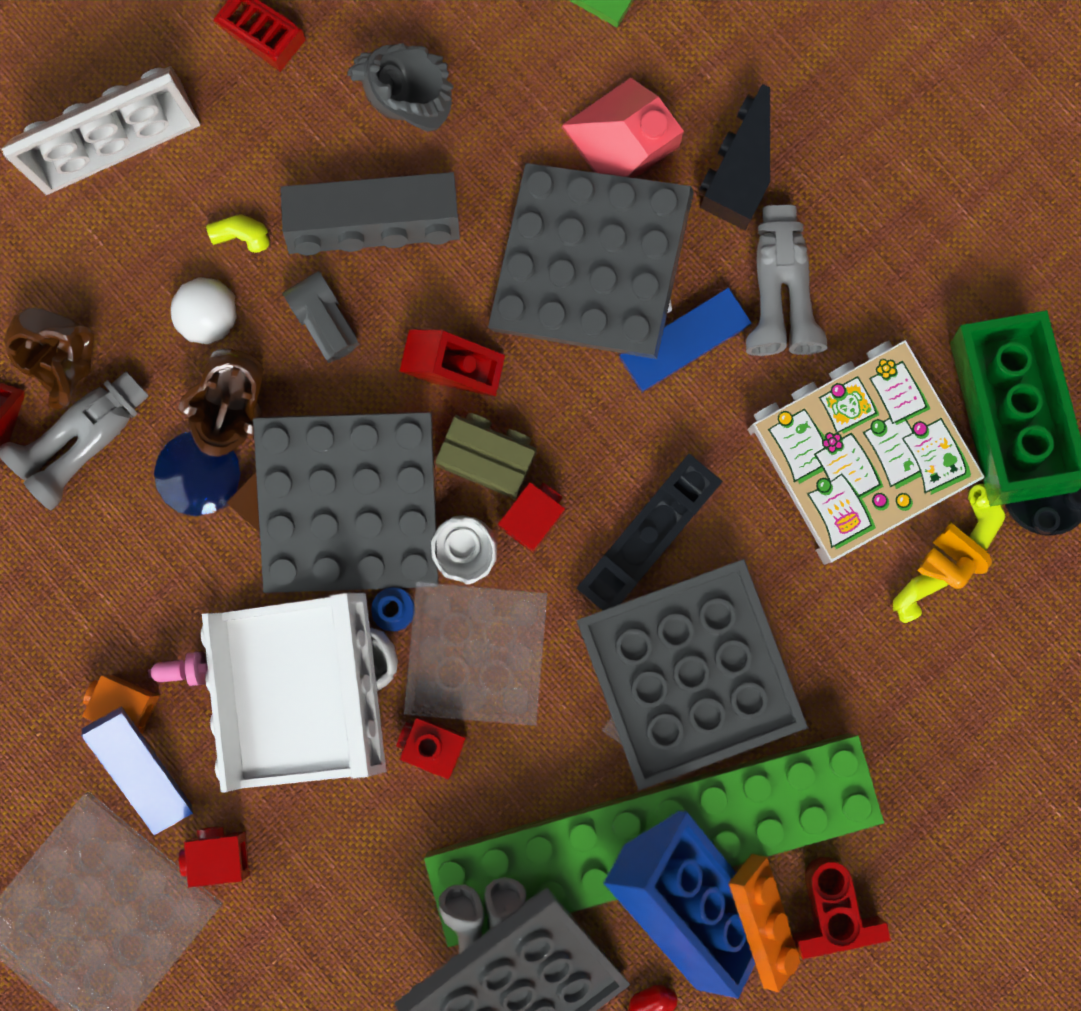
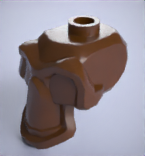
(50, 351)
(224, 402)

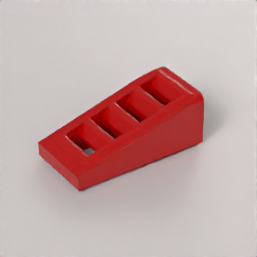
(284, 48)

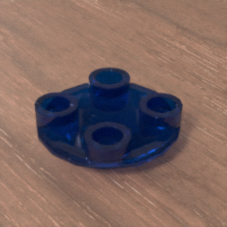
(192, 479)

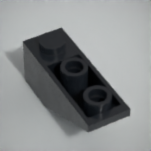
(745, 170)

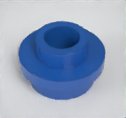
(405, 611)

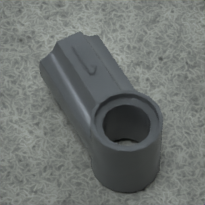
(317, 309)

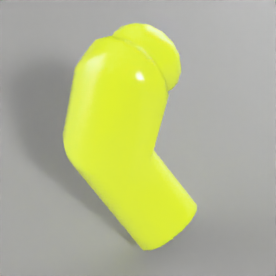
(242, 228)
(988, 517)
(919, 587)

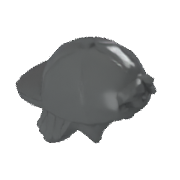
(405, 84)

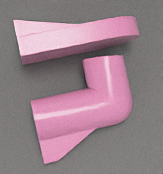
(193, 669)

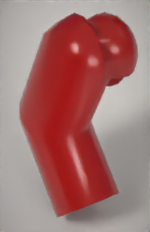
(654, 999)

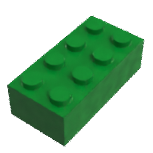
(1018, 407)

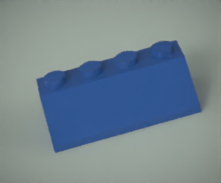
(683, 900)

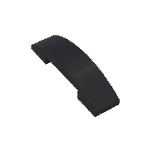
(649, 534)

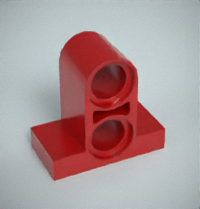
(830, 902)

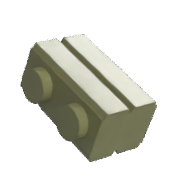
(486, 455)

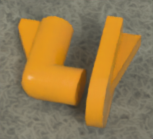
(966, 552)

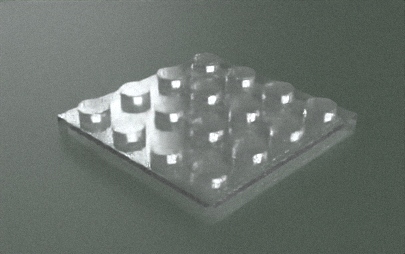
(98, 914)

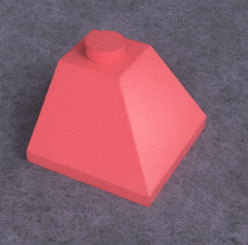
(625, 131)

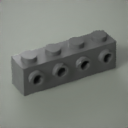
(370, 213)

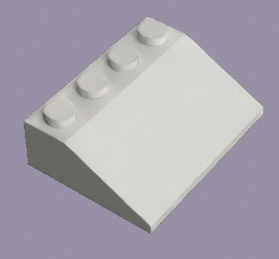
(103, 131)

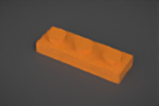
(764, 922)

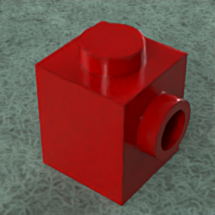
(533, 515)
(431, 746)
(214, 857)

